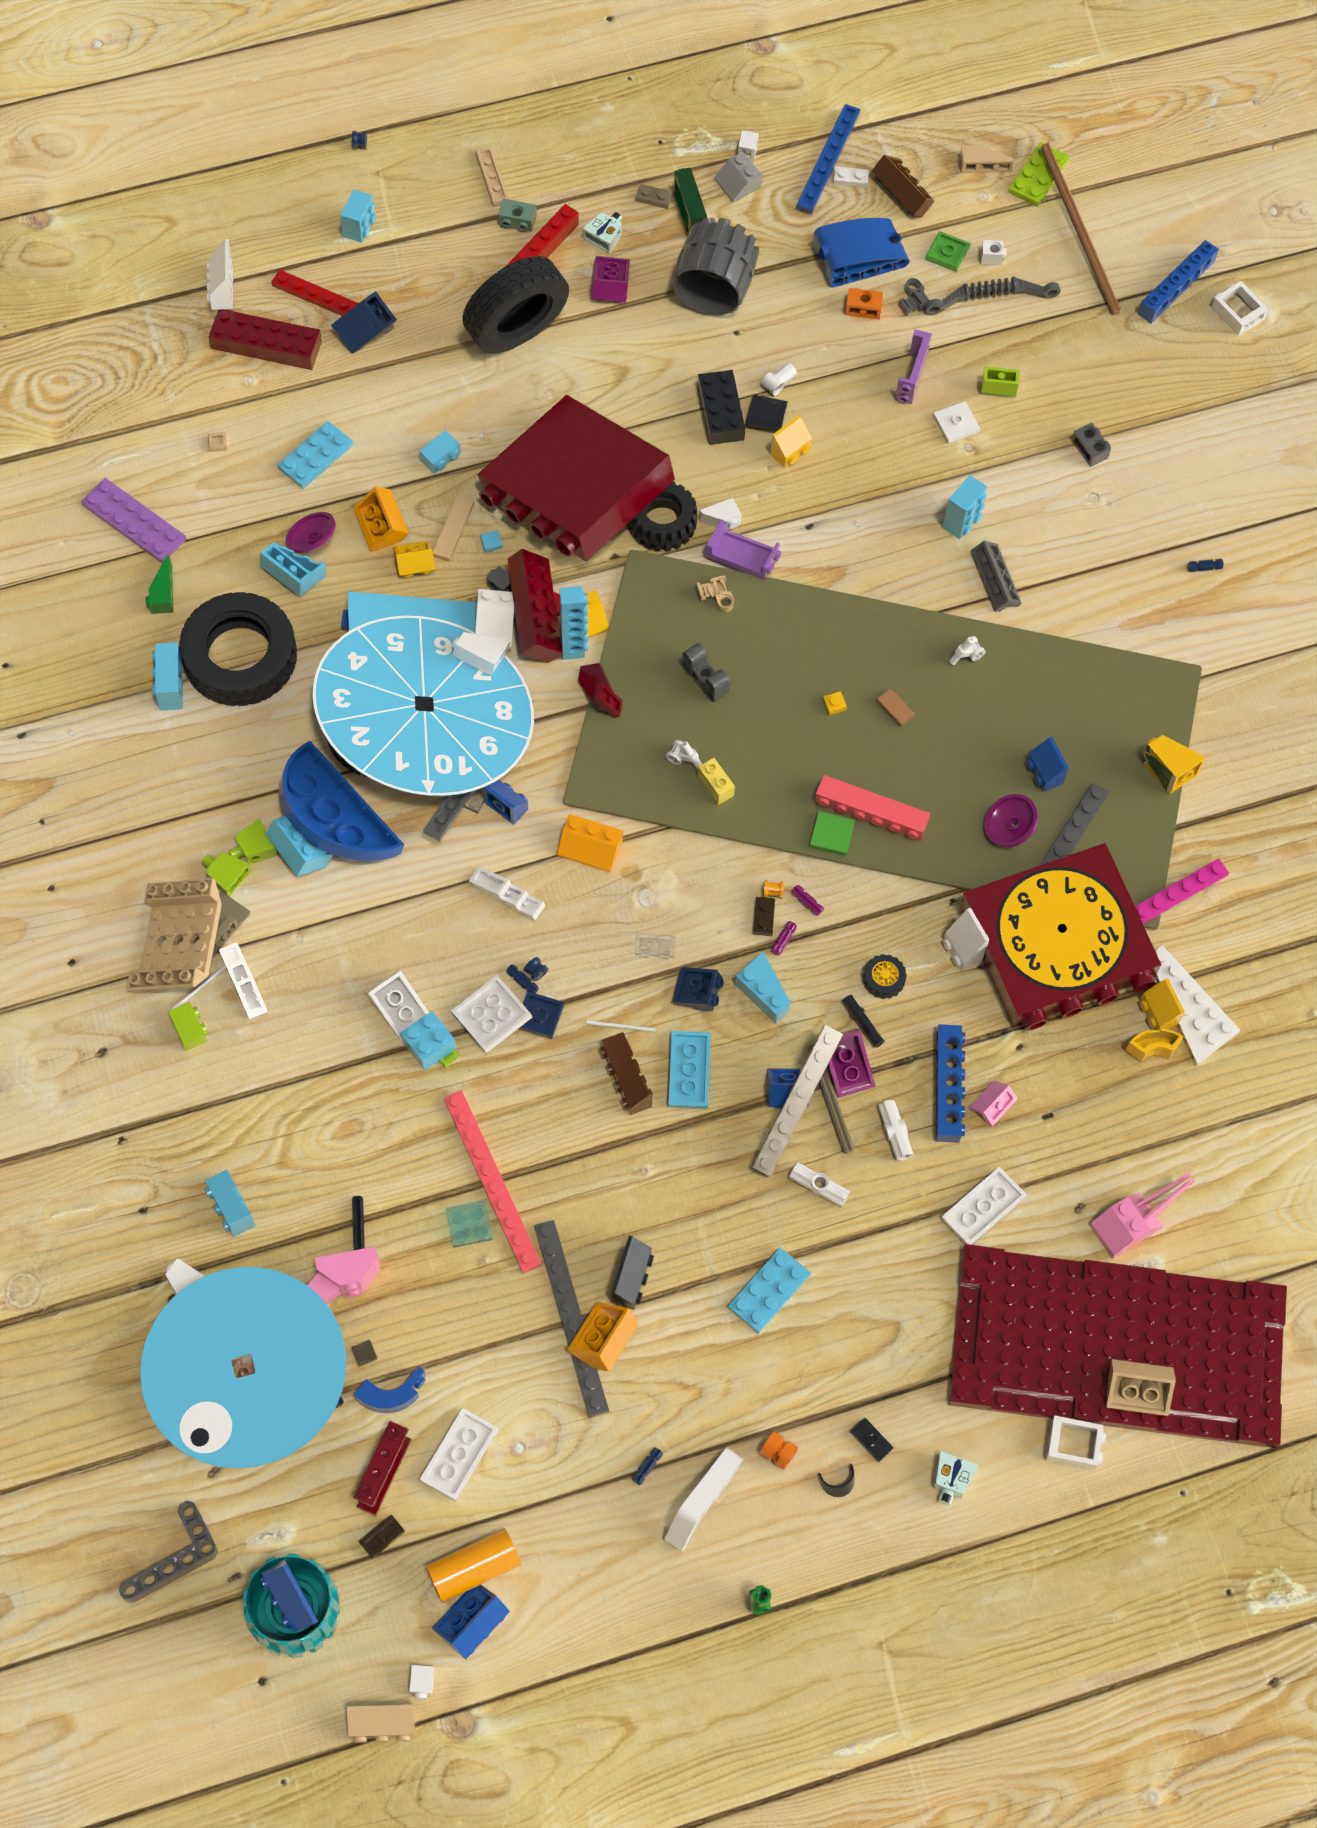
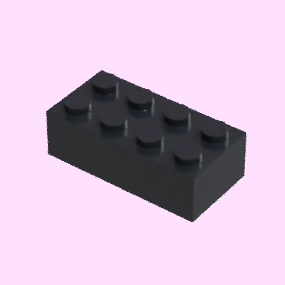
(721, 407)

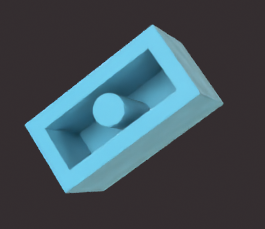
(440, 452)

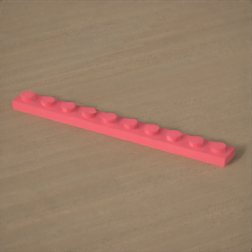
(492, 1182)

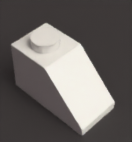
(724, 511)

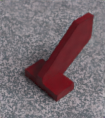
(597, 686)

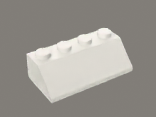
(220, 278)

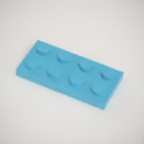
(315, 454)
(689, 1069)
(769, 1290)

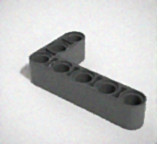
(175, 1560)

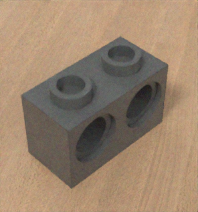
(1088, 446)

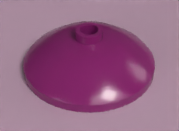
(310, 532)
(1008, 813)

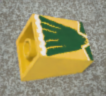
(1171, 762)

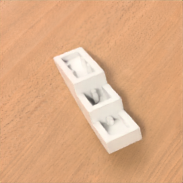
(507, 893)
(243, 980)

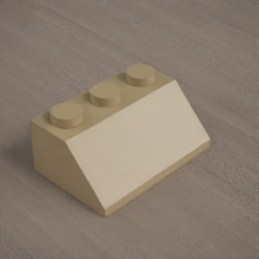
(1140, 1387)
(381, 1723)

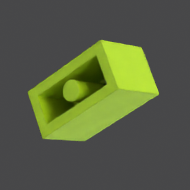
(1000, 381)
(188, 1026)

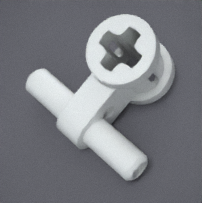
(968, 648)
(684, 752)

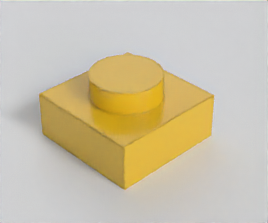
(835, 703)

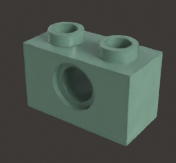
(517, 215)

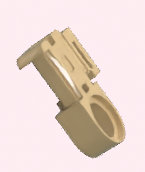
(718, 590)

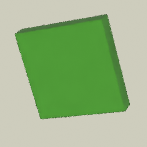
(948, 251)
(832, 833)

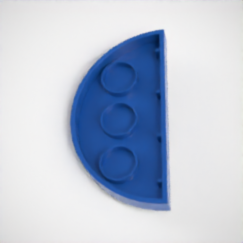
(331, 811)

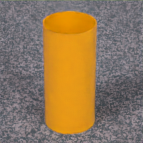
(473, 1565)

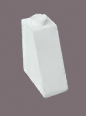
(480, 650)
(181, 1275)

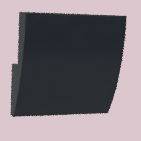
(766, 413)

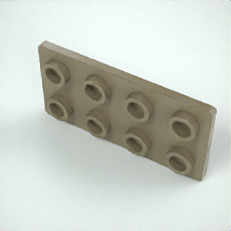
(230, 918)

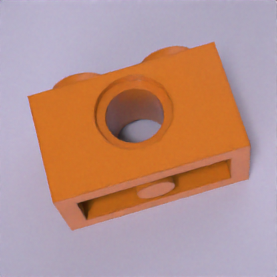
(864, 303)

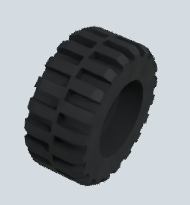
(671, 534)

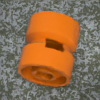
(777, 1449)

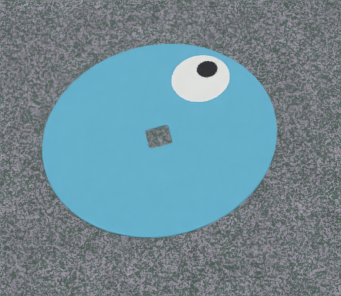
(252, 1417)

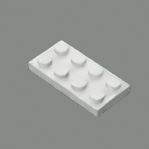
(984, 1206)
(459, 1454)

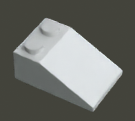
(494, 614)
(966, 941)
(397, 1002)

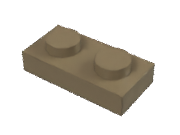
(654, 196)

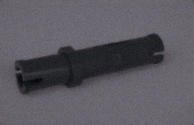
(858, 1014)

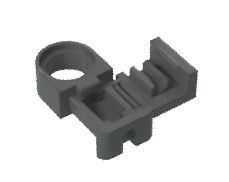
(915, 299)

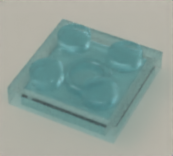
(469, 1223)

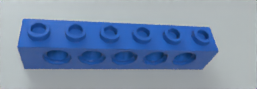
(1178, 281)
(944, 1130)

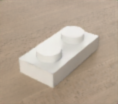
(851, 177)

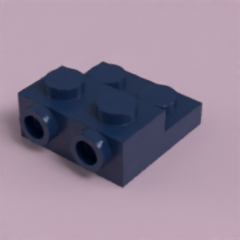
(698, 988)

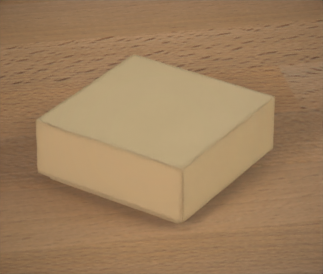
(217, 442)

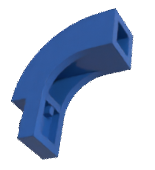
(390, 1400)

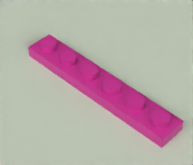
(1181, 891)

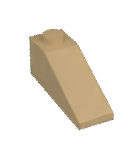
(982, 160)

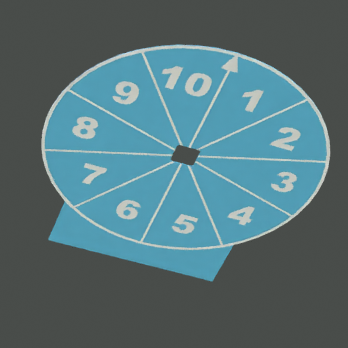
(405, 651)

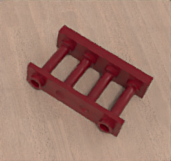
(382, 1468)

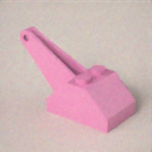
(1133, 1219)
(345, 1273)

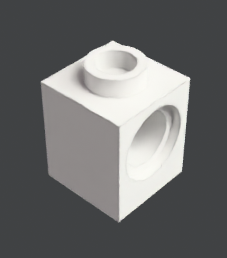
(748, 144)
(992, 252)
(421, 1681)

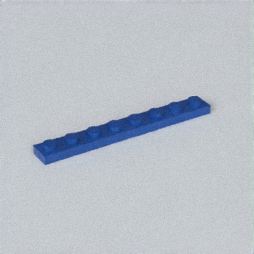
(828, 158)

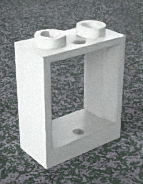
(1238, 324)
(1053, 1442)

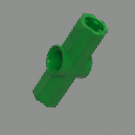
(760, 1600)

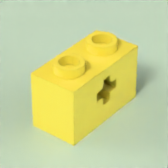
(716, 781)

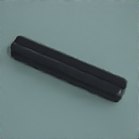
(358, 1222)

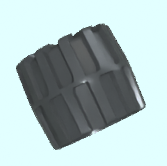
(715, 267)

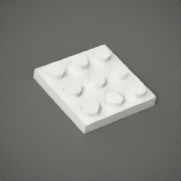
(491, 1014)

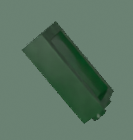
(688, 198)

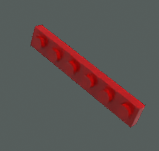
(312, 293)

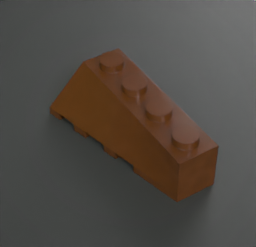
(901, 184)
(626, 1074)

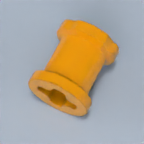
(773, 889)

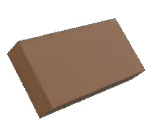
(895, 707)

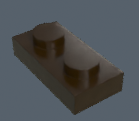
(764, 916)
(381, 1536)

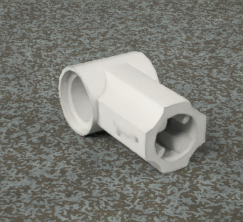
(775, 381)

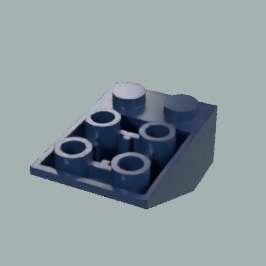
(364, 322)

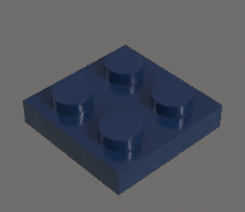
(545, 1014)

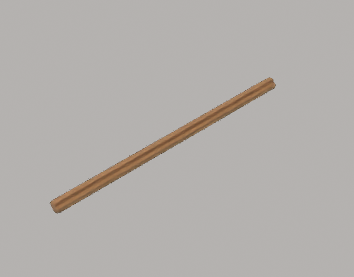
(1080, 229)

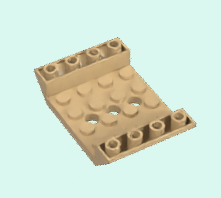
(178, 911)

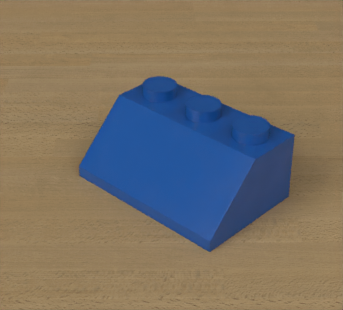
(288, 1596)
(471, 1620)

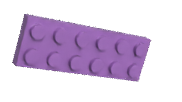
(133, 520)

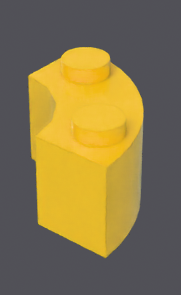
(1154, 1042)

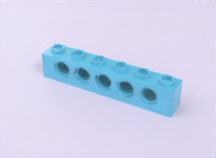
(573, 622)

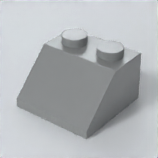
(739, 177)

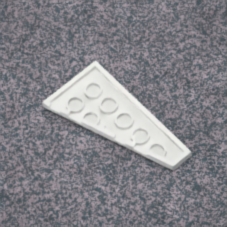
(1203, 1022)

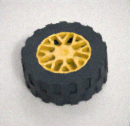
(884, 976)

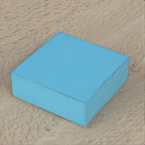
(491, 541)

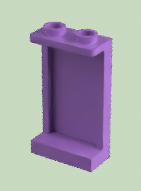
(919, 348)
(741, 552)

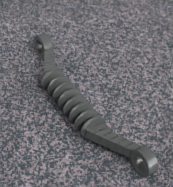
(1016, 285)

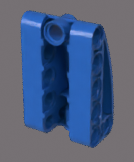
(859, 249)

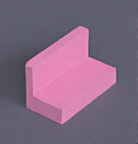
(994, 1102)

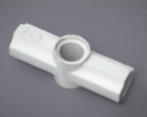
(895, 1130)
(808, 1178)

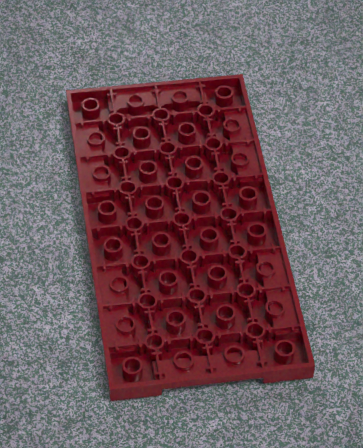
(1044, 1331)

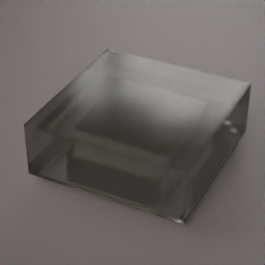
(364, 1353)

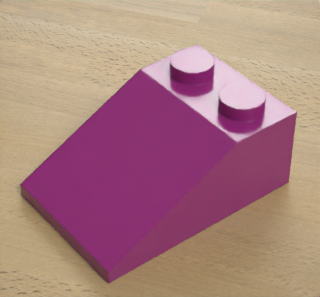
(610, 279)
(850, 1065)

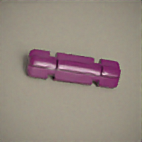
(807, 900)
(783, 938)

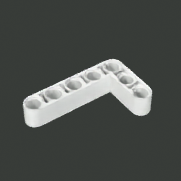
(702, 1498)

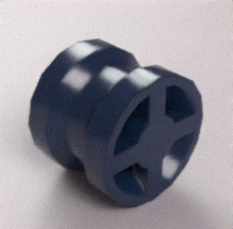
(359, 139)
(536, 969)

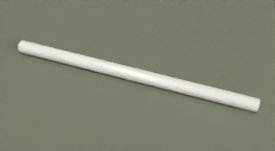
(199, 987)
(621, 1026)

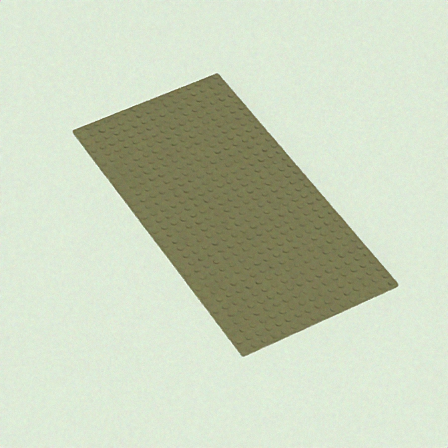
(953, 759)

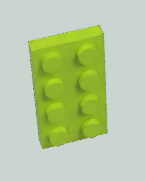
(1035, 177)

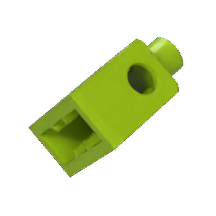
(253, 844)
(227, 871)

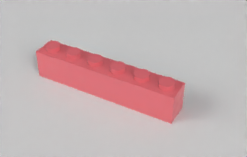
(872, 807)

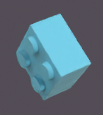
(358, 216)
(428, 1040)

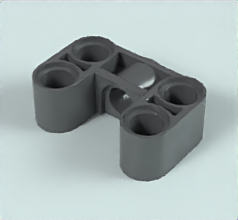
(696, 665)

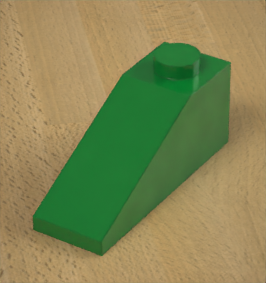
(161, 590)

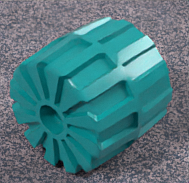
(266, 1621)

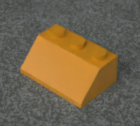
(380, 519)
(590, 843)
(603, 1335)

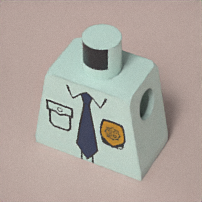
(604, 231)
(953, 1476)

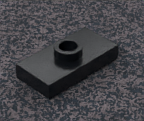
(871, 1440)

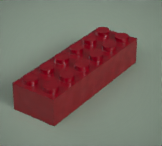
(265, 339)
(535, 606)

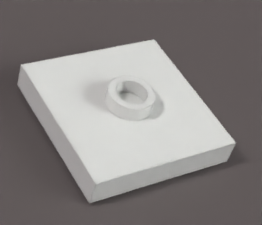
(956, 422)

